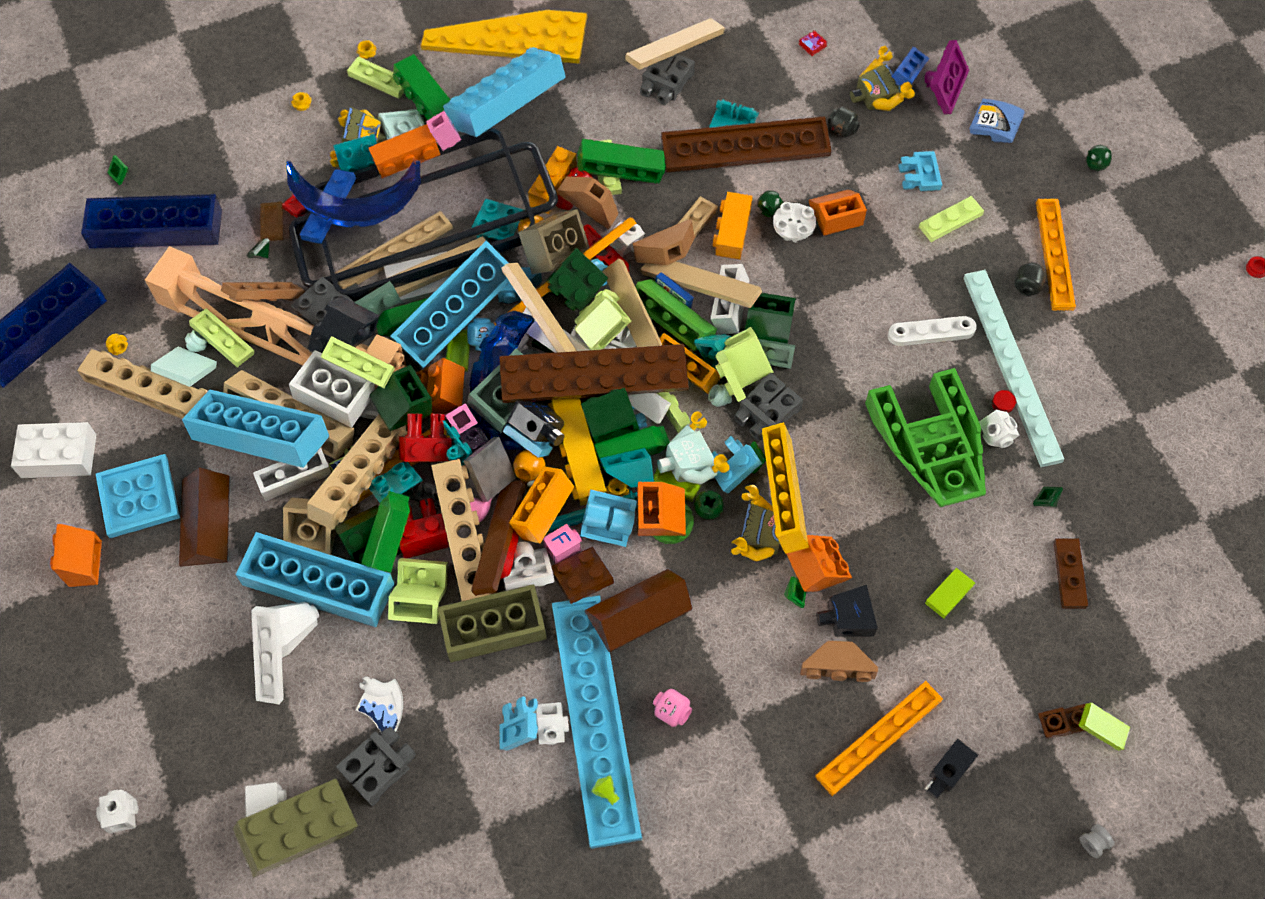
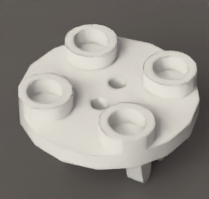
(794, 221)

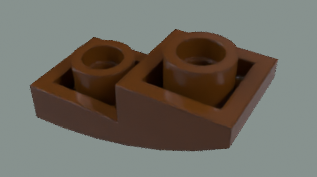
(1062, 721)

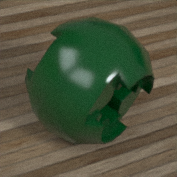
(1099, 157)
(769, 203)
(704, 510)

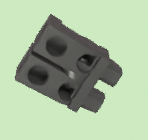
(667, 78)
(768, 405)
(376, 765)

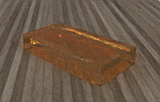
(271, 221)

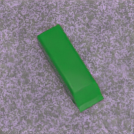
(393, 318)
(652, 438)
(387, 532)

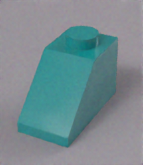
(710, 346)
(630, 467)

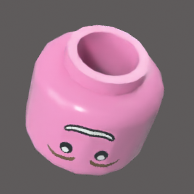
(672, 707)

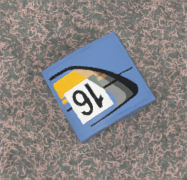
(997, 120)

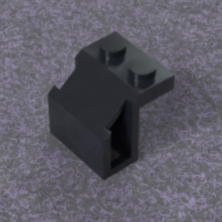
(344, 322)

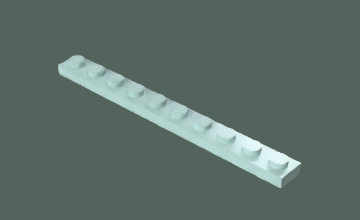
(1013, 369)

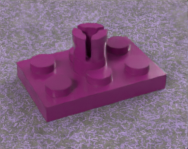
(949, 77)

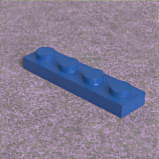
(338, 185)

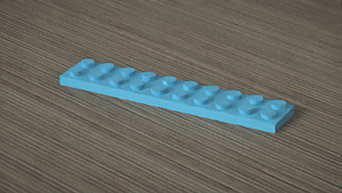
(595, 725)

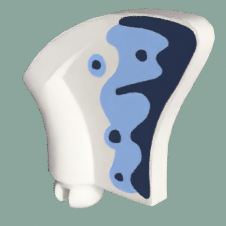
(381, 702)

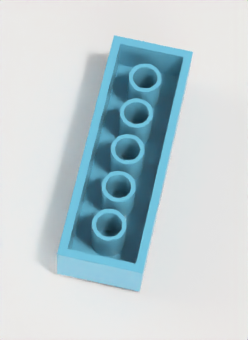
(505, 91)
(452, 305)
(256, 428)
(315, 578)

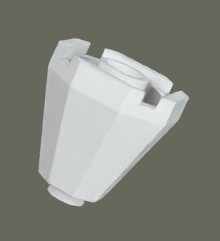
(295, 624)

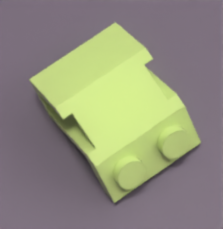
(601, 320)
(742, 362)
(418, 590)

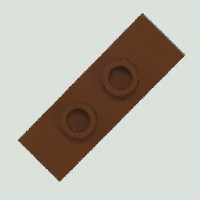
(1070, 573)

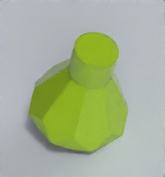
(605, 789)

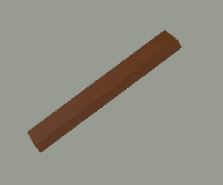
(498, 539)

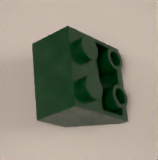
(771, 317)
(401, 396)
(610, 415)
(356, 533)

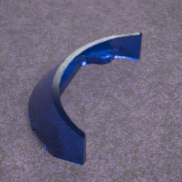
(356, 211)
(501, 342)

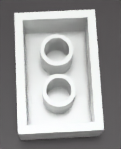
(331, 390)
(54, 450)

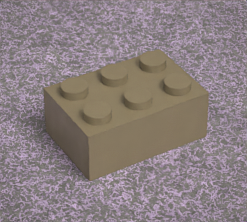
(552, 240)

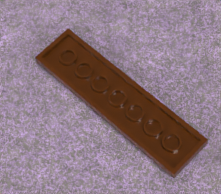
(745, 144)
(593, 373)

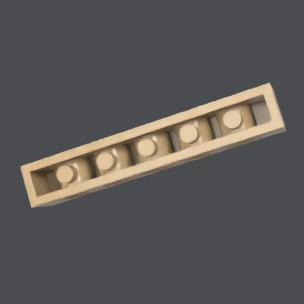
(95, 369)
(250, 387)
(354, 474)
(444, 475)

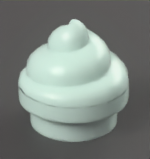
(195, 342)
(719, 396)

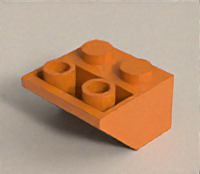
(838, 211)
(444, 384)
(660, 509)
(76, 555)
(819, 564)

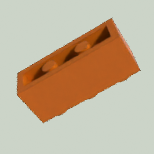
(398, 152)

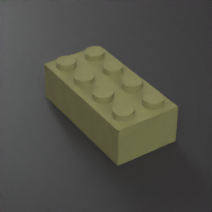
(492, 623)
(294, 827)

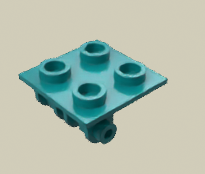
(732, 115)
(355, 153)
(494, 210)
(458, 450)
(396, 480)

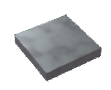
(490, 469)

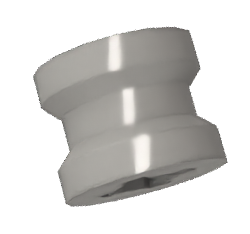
(1097, 841)

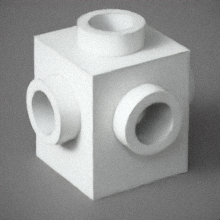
(624, 243)
(999, 429)
(551, 723)
(117, 811)

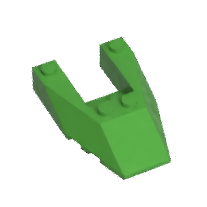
(940, 450)

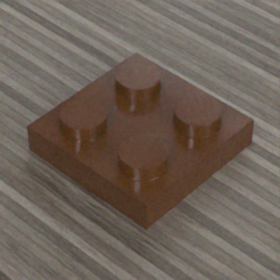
(582, 575)

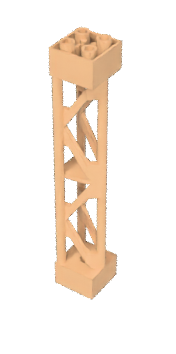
(177, 278)

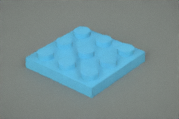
(137, 496)

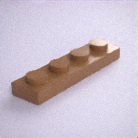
(261, 290)

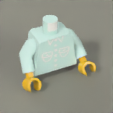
(690, 456)

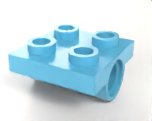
(608, 518)

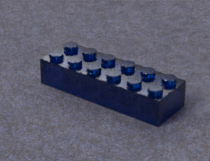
(152, 221)
(45, 319)

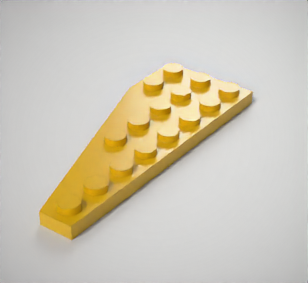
(512, 35)

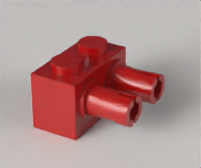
(421, 448)
(424, 534)

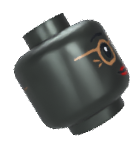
(843, 122)

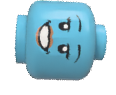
(478, 330)

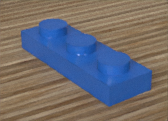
(910, 67)

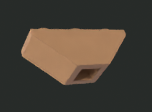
(590, 198)
(665, 245)
(839, 662)

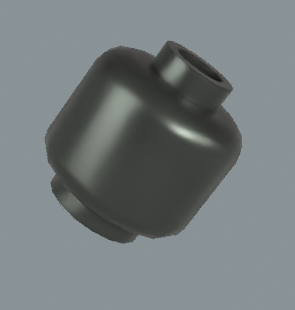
(1030, 279)

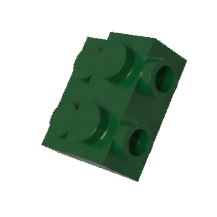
(576, 280)

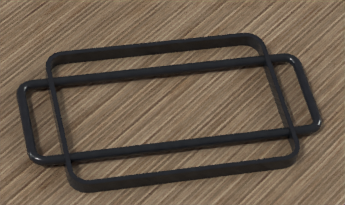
(447, 263)

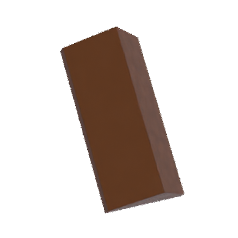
(204, 518)
(640, 609)

